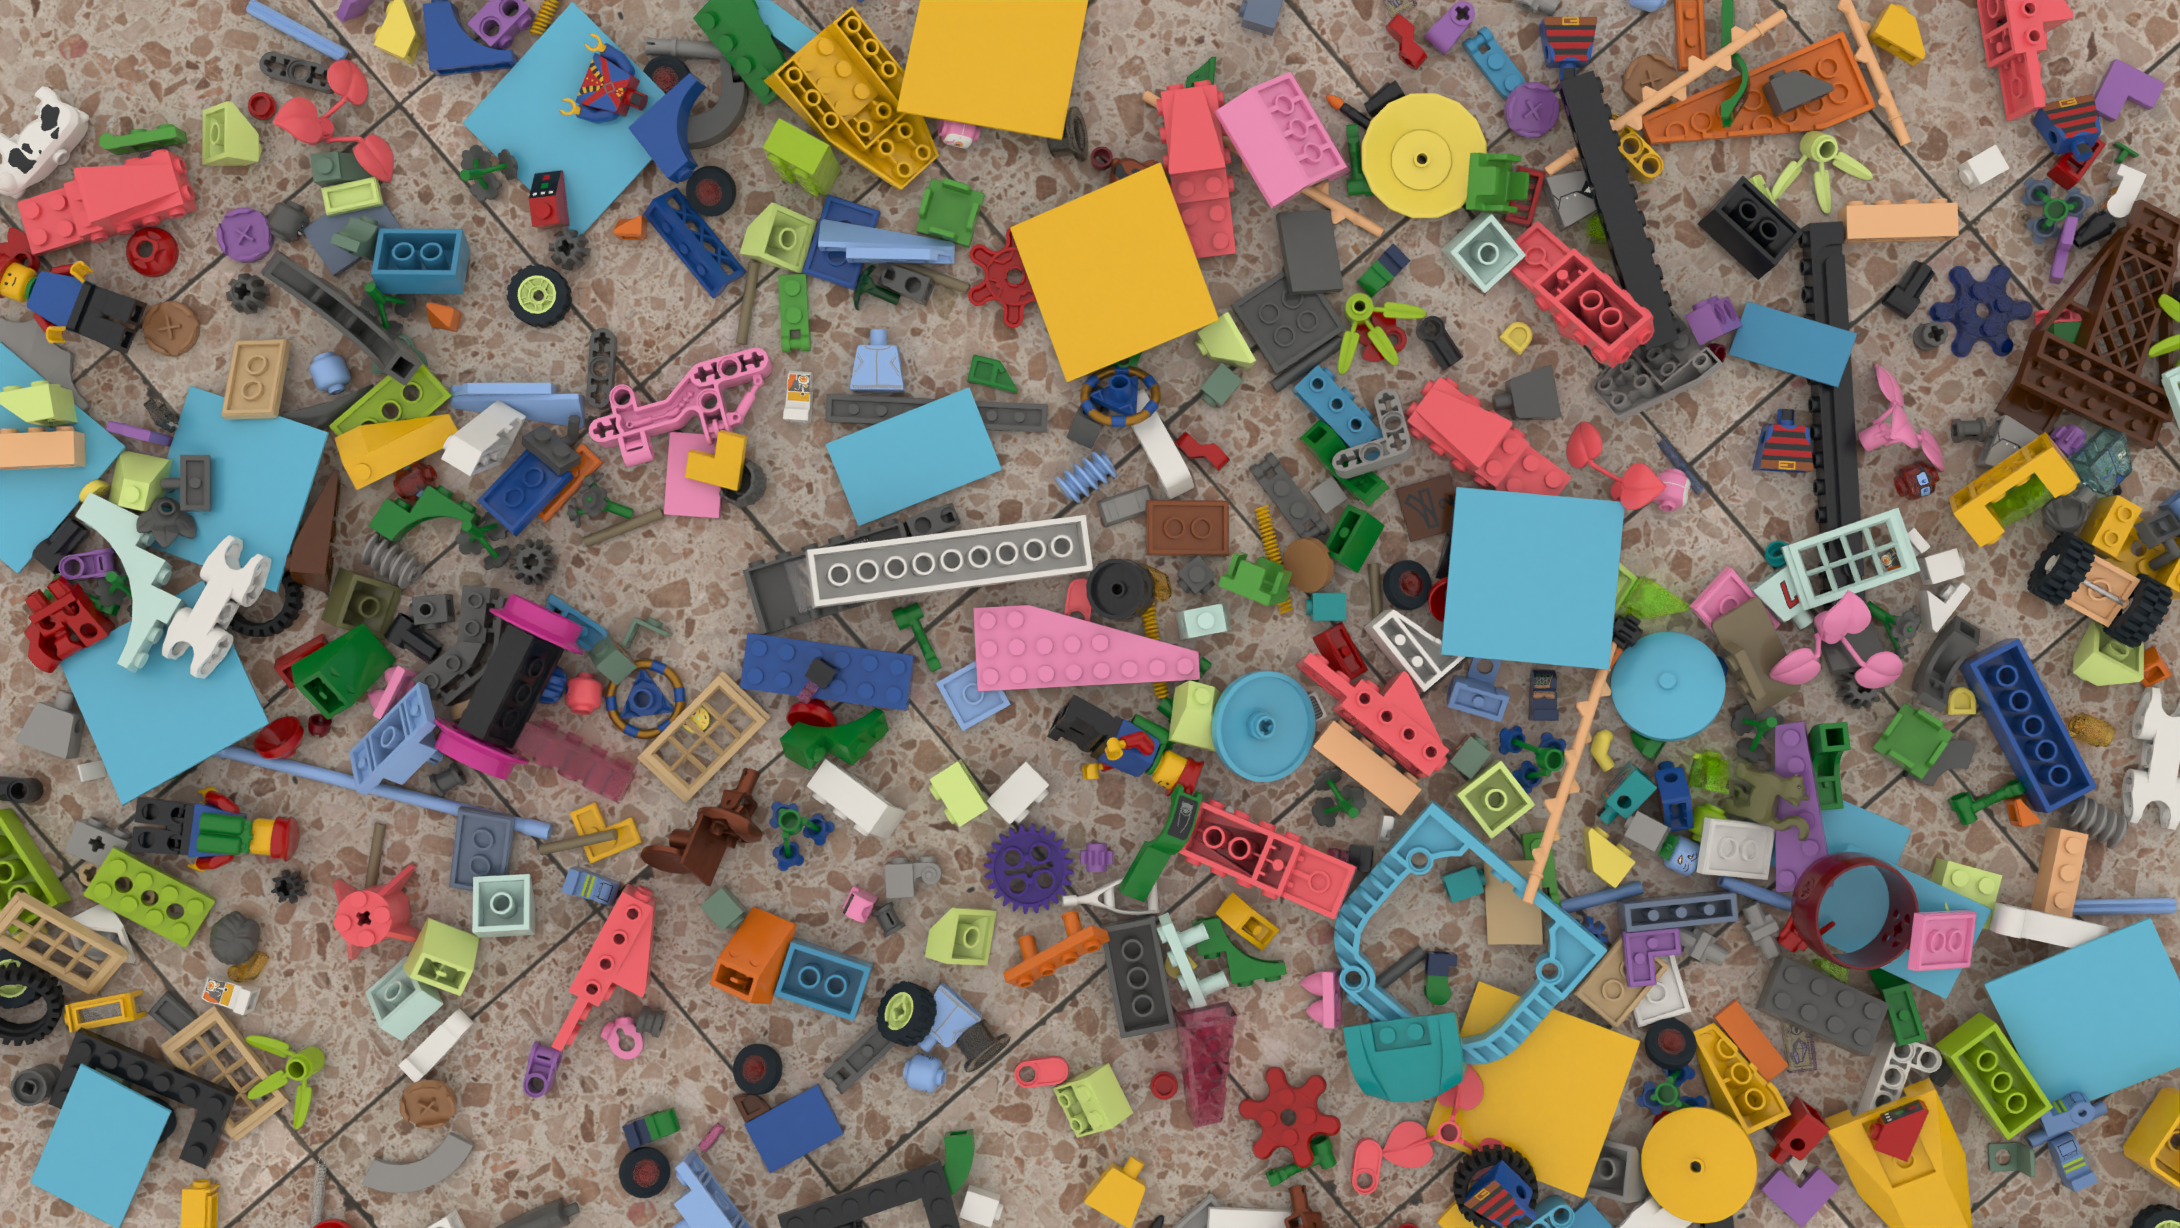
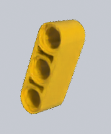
(1642, 154)

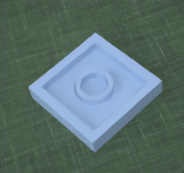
(965, 700)

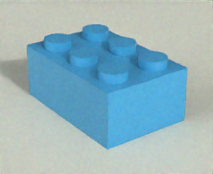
(420, 261)
(823, 979)

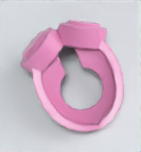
(610, 1034)

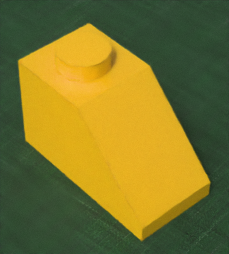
(1898, 34)
(1247, 921)

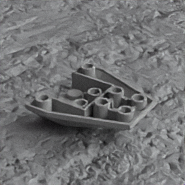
(1655, 374)

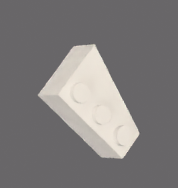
(484, 439)
(1410, 648)
(855, 800)

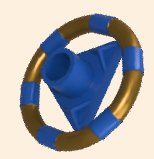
(1119, 396)
(646, 699)

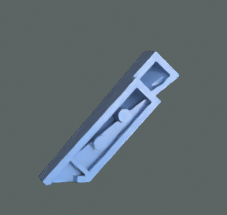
(883, 246)
(533, 400)

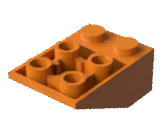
(754, 957)

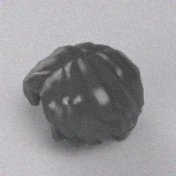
(752, 486)
(234, 938)

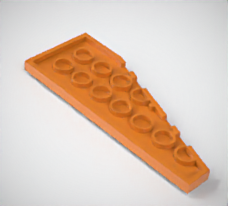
(1700, 114)

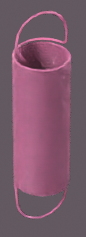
(711, 1137)

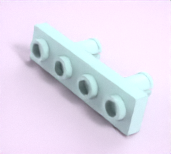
(1179, 942)

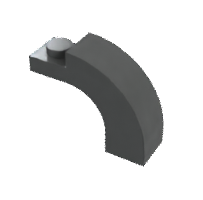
(724, 118)
(1942, 662)

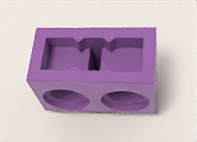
(496, 14)
(1712, 319)

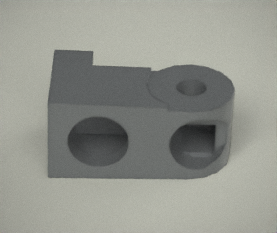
(907, 283)
(933, 521)

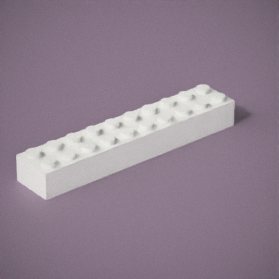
(948, 561)

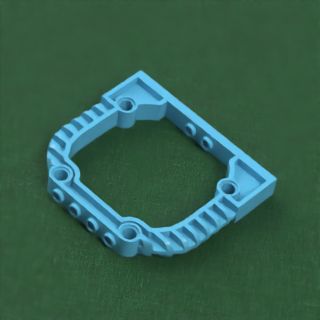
(1438, 836)

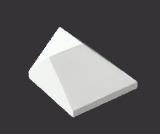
(106, 924)

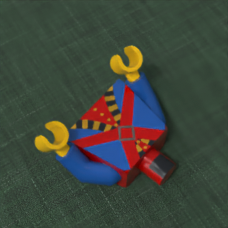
(607, 87)

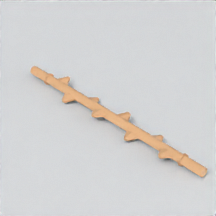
(1866, 55)
(1677, 88)
(1318, 193)
(1568, 783)

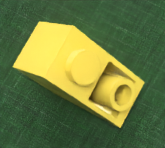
(399, 33)
(1605, 859)

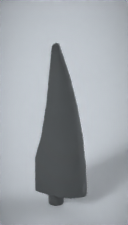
(324, 414)
(545, 1216)

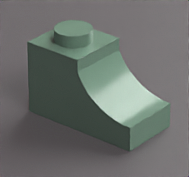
(336, 168)
(358, 237)

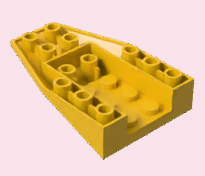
(850, 96)
(1912, 1194)

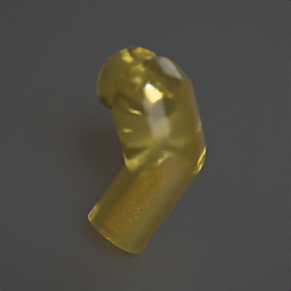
(1162, 584)
(248, 971)

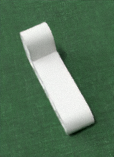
(1162, 452)
(2043, 927)
(1901, 1066)

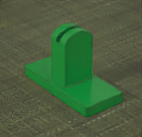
(2123, 153)
(1668, 846)

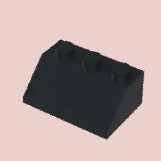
(1750, 228)

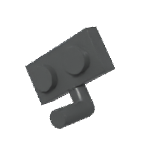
(551, 449)
(193, 483)
(2159, 530)

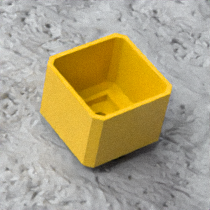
(2150, 1140)

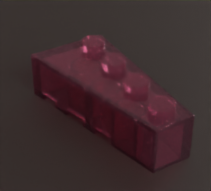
(575, 759)
(1204, 1052)

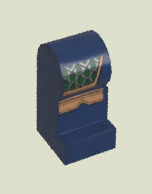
(1543, 696)

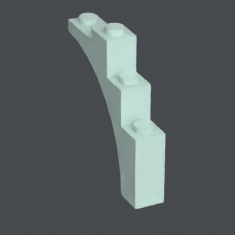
(146, 573)

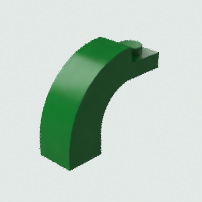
(1324, 445)
(1826, 747)
(959, 1157)

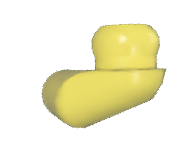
(1600, 748)

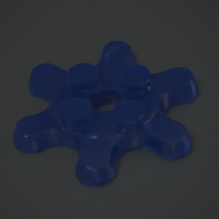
(1963, 314)

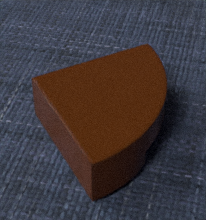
(750, 1105)

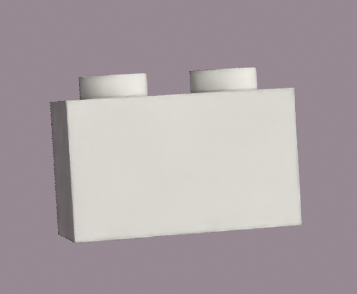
(1018, 793)

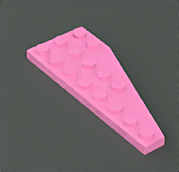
(1048, 649)

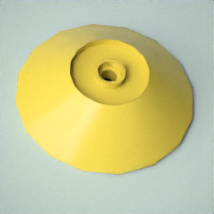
(1428, 128)

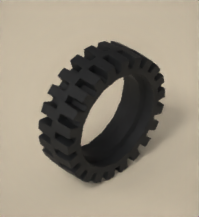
(283, 620)
(43, 985)
(1484, 1159)

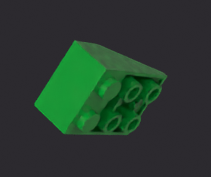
(342, 670)

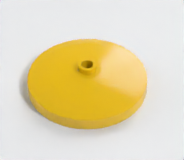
(1725, 1157)

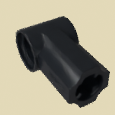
(1905, 295)
(1441, 344)
(61, 544)
(410, 636)
(12, 789)

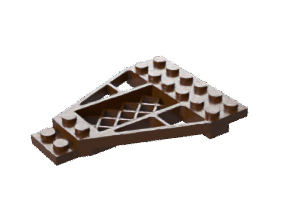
(2077, 373)

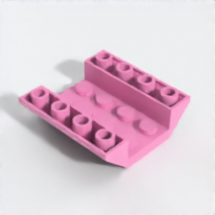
(1281, 139)

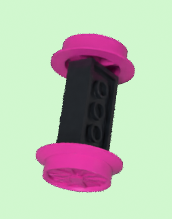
(509, 688)

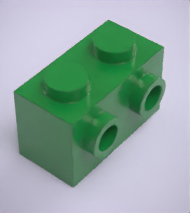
(1353, 538)

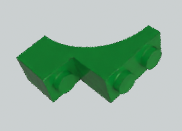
(396, 519)
(848, 742)
(1241, 966)

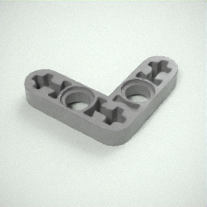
(1385, 445)

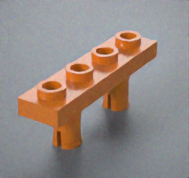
(1036, 964)

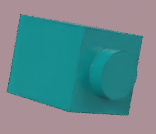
(1326, 607)
(1463, 883)

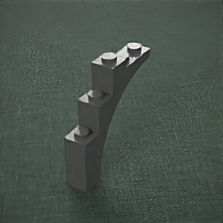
(335, 306)

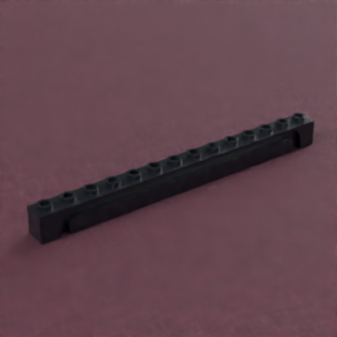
(1831, 406)

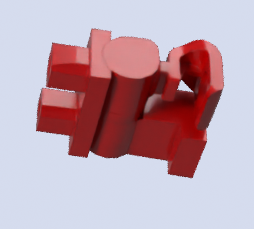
(71, 608)

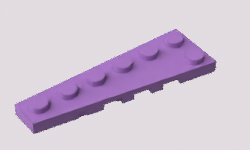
(1793, 855)

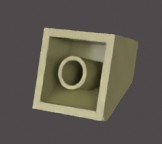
(360, 600)

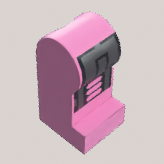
(859, 904)

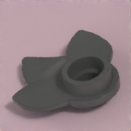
(166, 525)

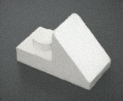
(1937, 611)

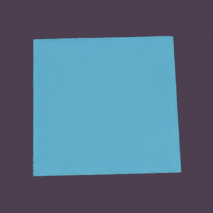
(526, 121)
(257, 481)
(41, 499)
(1532, 578)
(162, 716)
(2095, 1014)

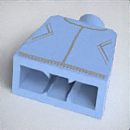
(877, 366)
(952, 1018)

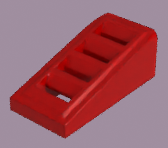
(2066, 174)
(1527, 221)

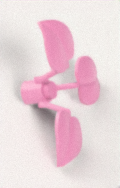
(1901, 429)
(1845, 617)

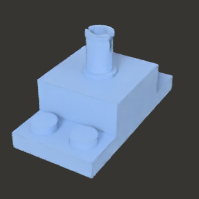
(397, 743)
(704, 1201)

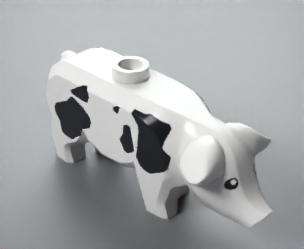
(41, 144)

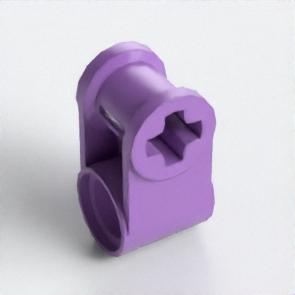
(1448, 28)
(93, 564)
(542, 1063)

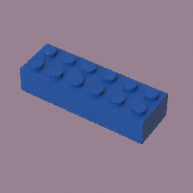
(864, 675)
(2027, 725)

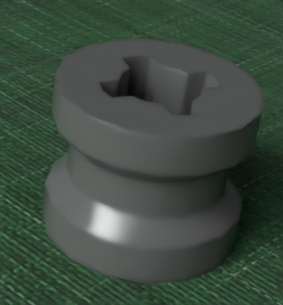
(651, 1021)

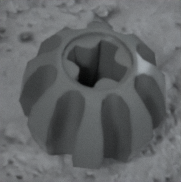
(562, 245)
(245, 284)

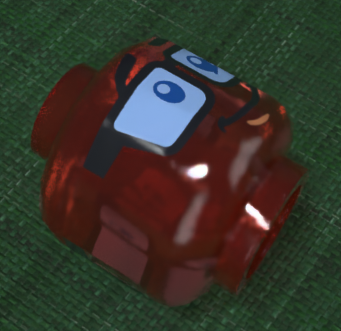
(413, 480)
(1916, 480)

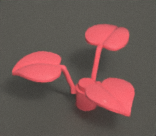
(300, 120)
(1639, 482)
(1409, 1142)

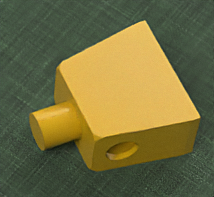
(1118, 1191)

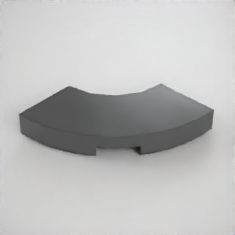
(1955, 755)

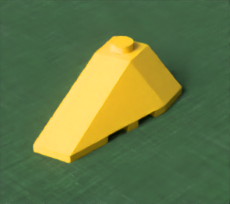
(385, 447)
(1735, 1083)

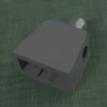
(1530, 396)

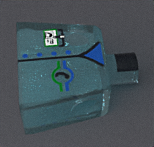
(2103, 462)

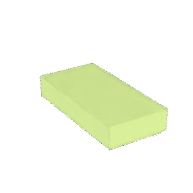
(352, 196)

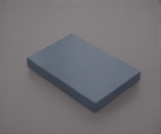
(322, 230)
(481, 846)

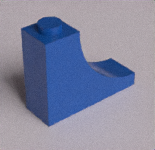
(452, 49)
(664, 129)

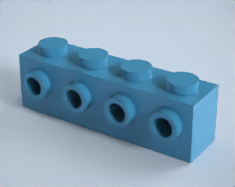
(1337, 409)

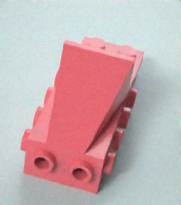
(2021, 39)
(1198, 165)
(108, 202)
(1581, 297)
(1481, 442)
(1389, 719)
(1267, 859)
(617, 958)

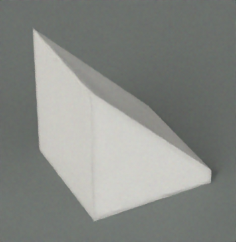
(92, 771)
(1796, 1165)

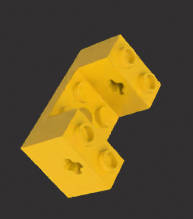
(2039, 456)
(2112, 533)

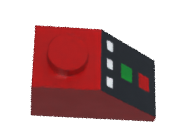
(548, 201)
(1898, 1129)

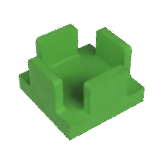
(1494, 184)
(949, 211)
(1260, 582)
(1913, 740)

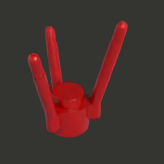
(1790, 938)

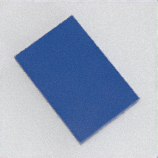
(833, 265)
(523, 492)
(794, 1128)

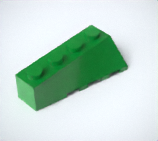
(743, 41)

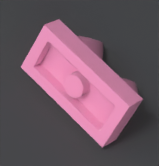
(399, 683)
(1330, 1008)

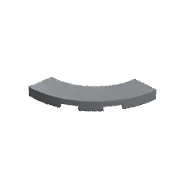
(420, 1174)

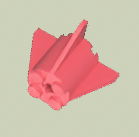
(374, 913)

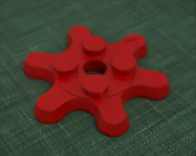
(995, 284)
(1309, 1119)

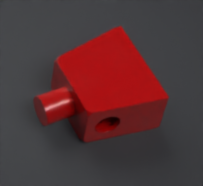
(1798, 1132)

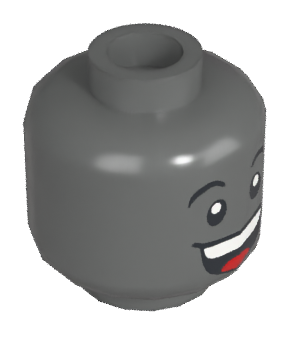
(287, 221)

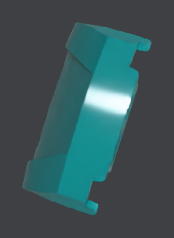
(1406, 1056)

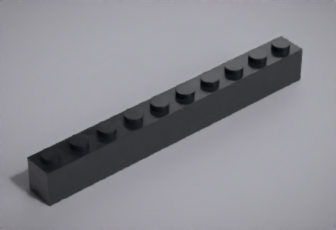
(1616, 202)

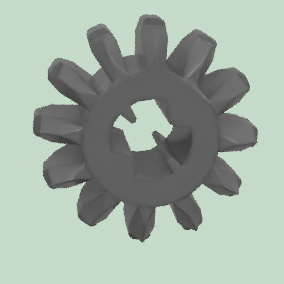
(535, 573)
(1857, 698)

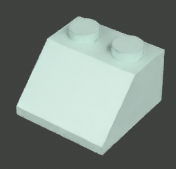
(1483, 251)
(503, 906)
(402, 1002)

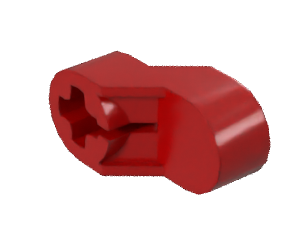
(1403, 33)
(1194, 450)
(42, 650)

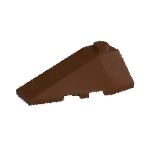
(311, 553)

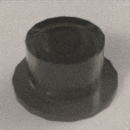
(1074, 137)
(980, 1044)

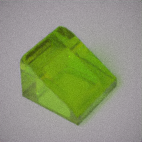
(1832, 969)

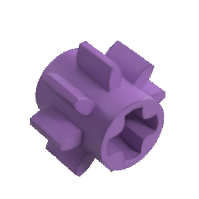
(2068, 439)
(1096, 857)

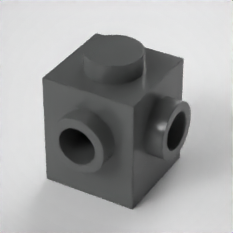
(1196, 577)
(432, 610)

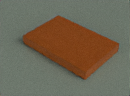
(1187, 528)

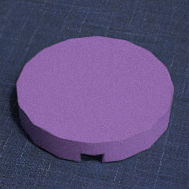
(1531, 109)
(245, 235)

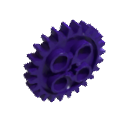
(1034, 893)

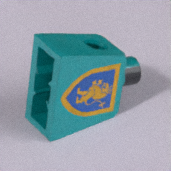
(1629, 783)

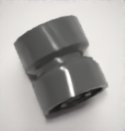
(35, 1084)

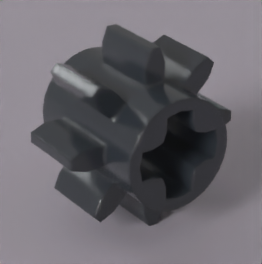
(1626, 630)
(298, 886)

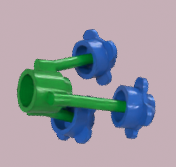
(1548, 756)
(791, 824)
(1668, 1092)

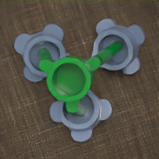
(2054, 209)

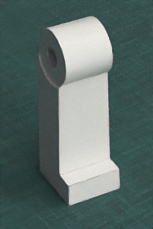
(436, 1046)

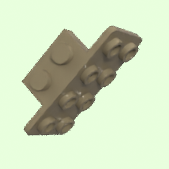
(1752, 652)

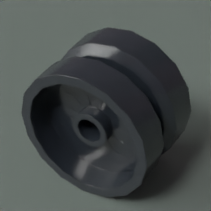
(1117, 603)

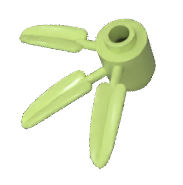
(1820, 148)

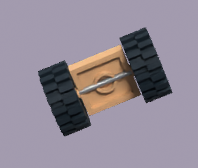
(2121, 602)

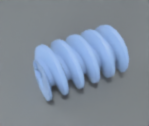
(1086, 476)

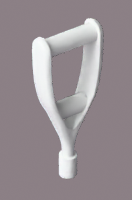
(1109, 900)

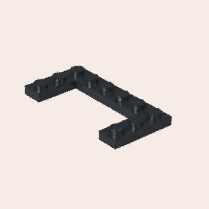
(209, 1098)
(921, 1182)

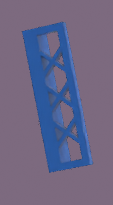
(689, 243)

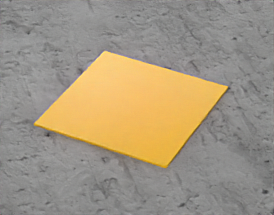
(994, 63)
(1114, 273)
(1547, 1095)

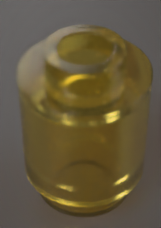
(2091, 730)

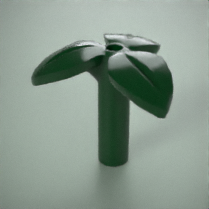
(867, 285)

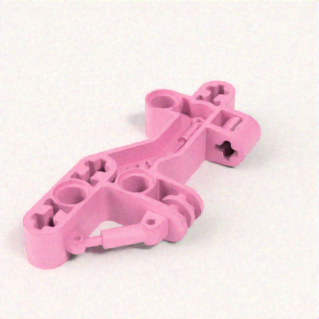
(686, 401)

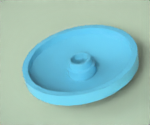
(1668, 686)
(1263, 726)

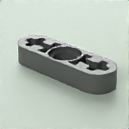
(279, 74)
(610, 376)

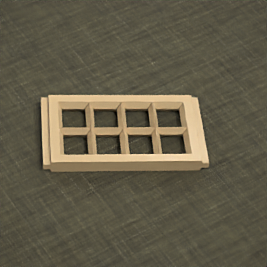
(666, 773)
(103, 970)
(194, 1031)

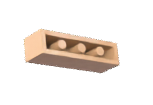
(1899, 222)
(42, 448)
(1366, 767)
(2059, 872)

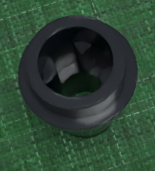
(1382, 97)
(2093, 229)

